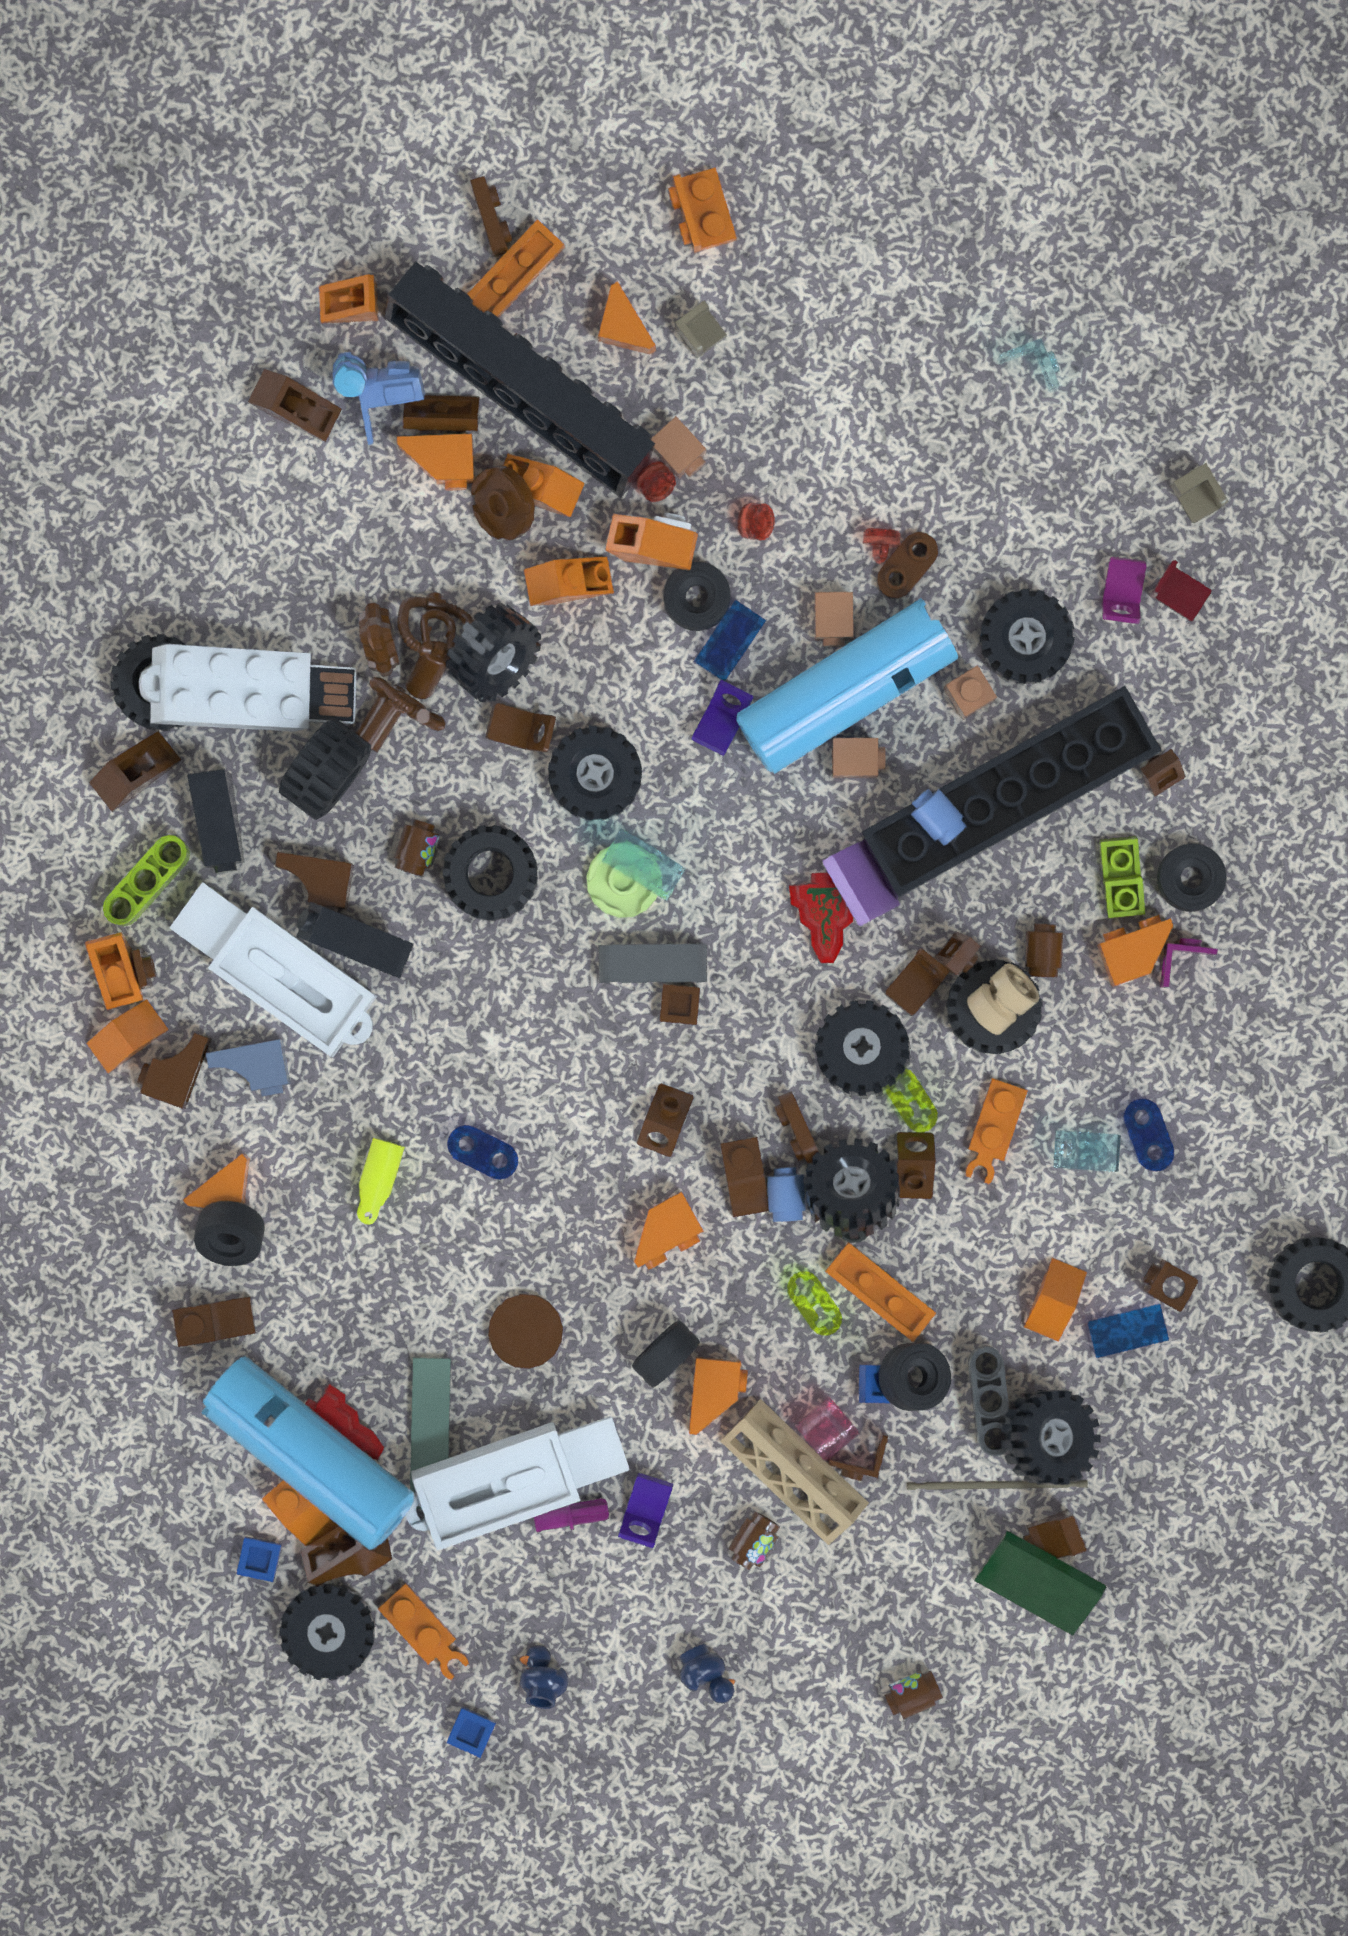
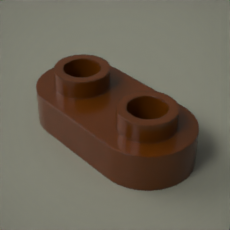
(907, 565)
(790, 1114)

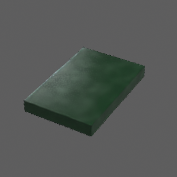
(1040, 1583)

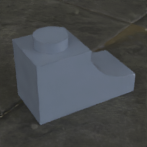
(260, 1064)

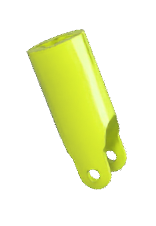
(378, 1177)

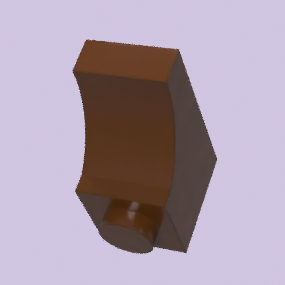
(294, 404)
(134, 770)
(325, 880)
(175, 1077)
(745, 1176)
(214, 1321)
(1057, 1535)
(341, 1555)

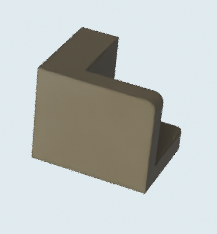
(700, 329)
(1199, 493)

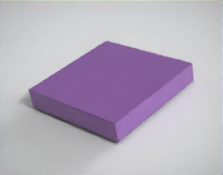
(860, 883)

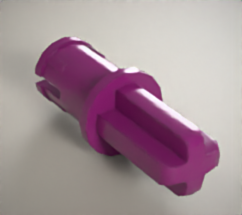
(573, 1515)

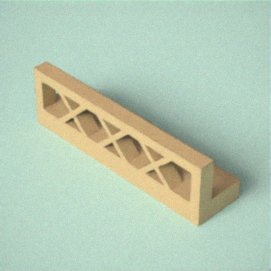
(799, 1468)

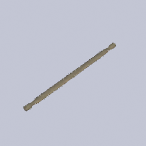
(990, 1485)

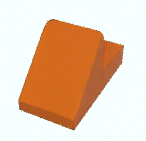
(114, 970)

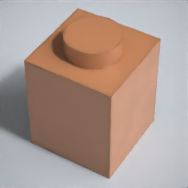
(679, 448)
(833, 618)
(970, 692)
(857, 758)

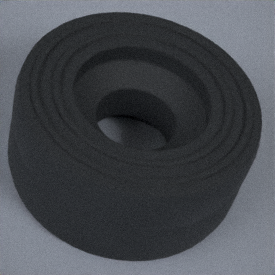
(700, 617)
(1212, 871)
(229, 1233)
(665, 1353)
(934, 1370)

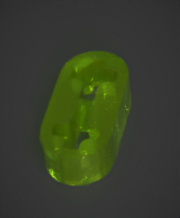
(921, 1098)
(806, 1308)

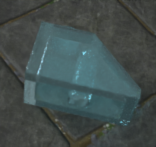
(643, 864)

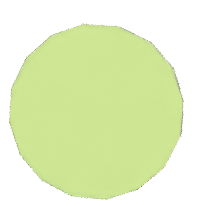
(616, 898)

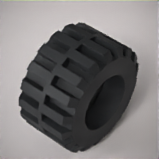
(127, 675)
(325, 768)
(479, 841)
(967, 1027)
(1284, 1276)

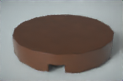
(503, 503)
(525, 1331)

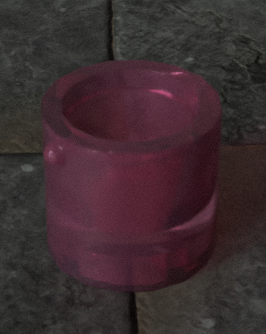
(827, 1429)

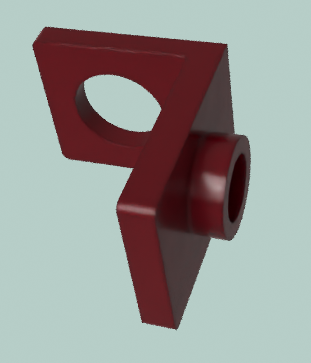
(1180, 592)

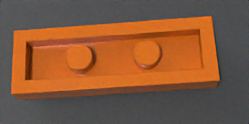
(516, 269)
(880, 1292)

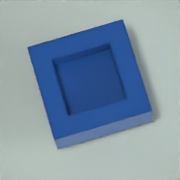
(869, 1385)
(259, 1559)
(471, 1732)

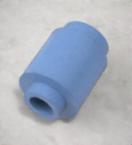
(938, 816)
(786, 1194)

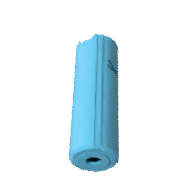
(846, 687)
(308, 1453)

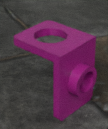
(1123, 589)
(1185, 945)

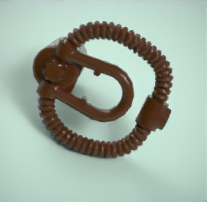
(432, 654)
(387, 710)

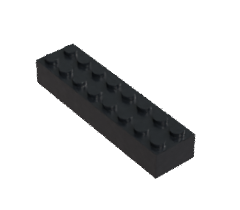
(519, 378)
(1016, 790)

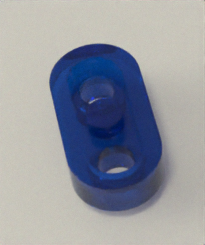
(1149, 1134)
(483, 1152)

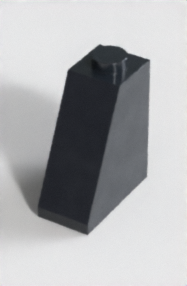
(217, 819)
(354, 939)

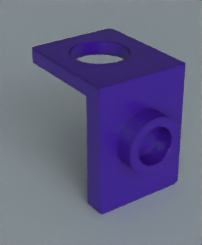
(719, 721)
(645, 1509)

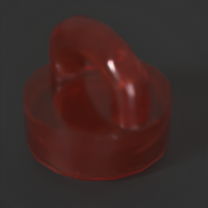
(656, 482)
(756, 521)
(881, 541)

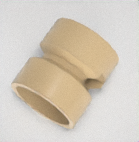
(998, 1003)

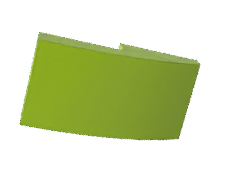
(1122, 877)

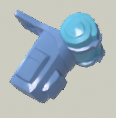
(376, 386)

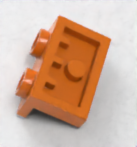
(703, 210)

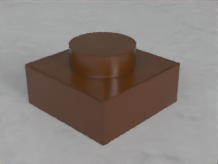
(1162, 772)
(679, 1004)

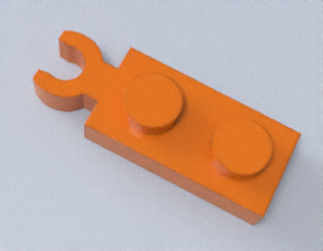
(995, 1126)
(421, 1628)

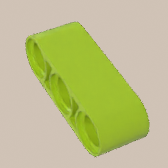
(129, 888)

